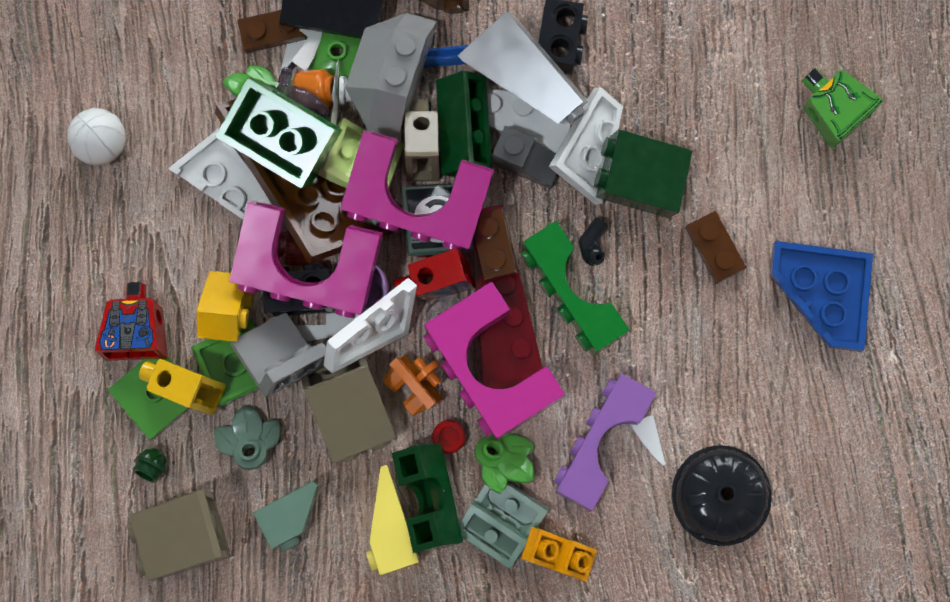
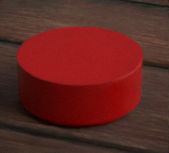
(450, 435)

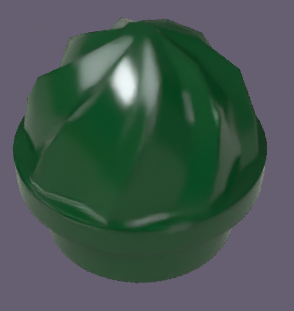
(150, 465)

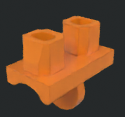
(419, 379)

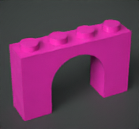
(369, 196)
(259, 265)
(499, 408)

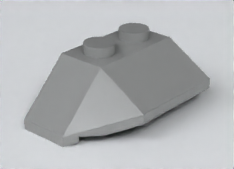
(389, 71)

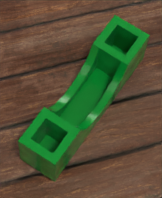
(596, 323)

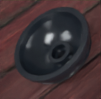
(699, 501)

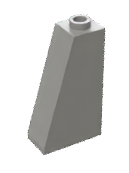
(523, 67)

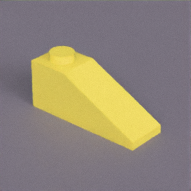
(389, 530)

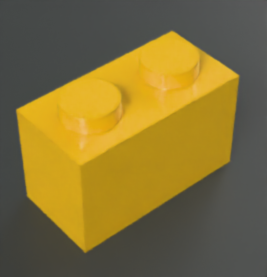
(222, 308)

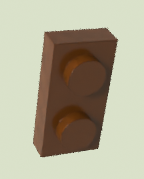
(264, 32)
(494, 246)
(715, 247)

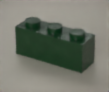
(463, 121)

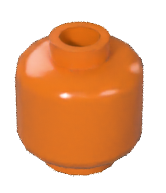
(317, 82)

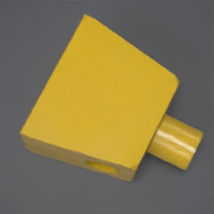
(182, 385)

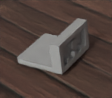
(277, 354)

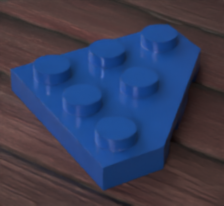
(827, 289)

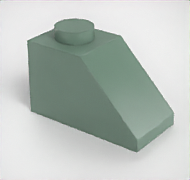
(287, 517)

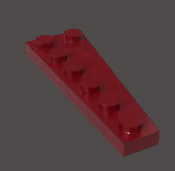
(509, 346)

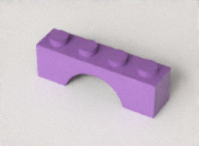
(624, 404)

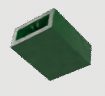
(643, 173)

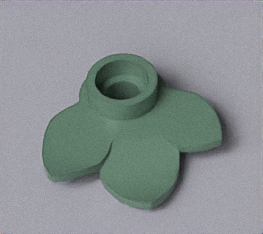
(247, 433)

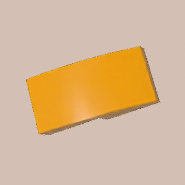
(559, 554)

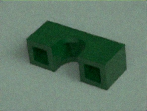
(426, 473)

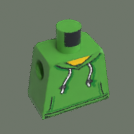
(838, 104)

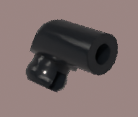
(590, 245)

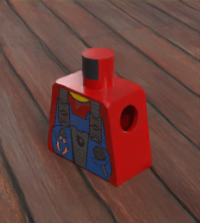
(449, 272)
(132, 327)

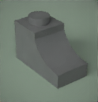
(524, 157)

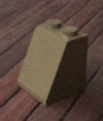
(348, 410)
(178, 535)

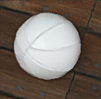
(96, 136)

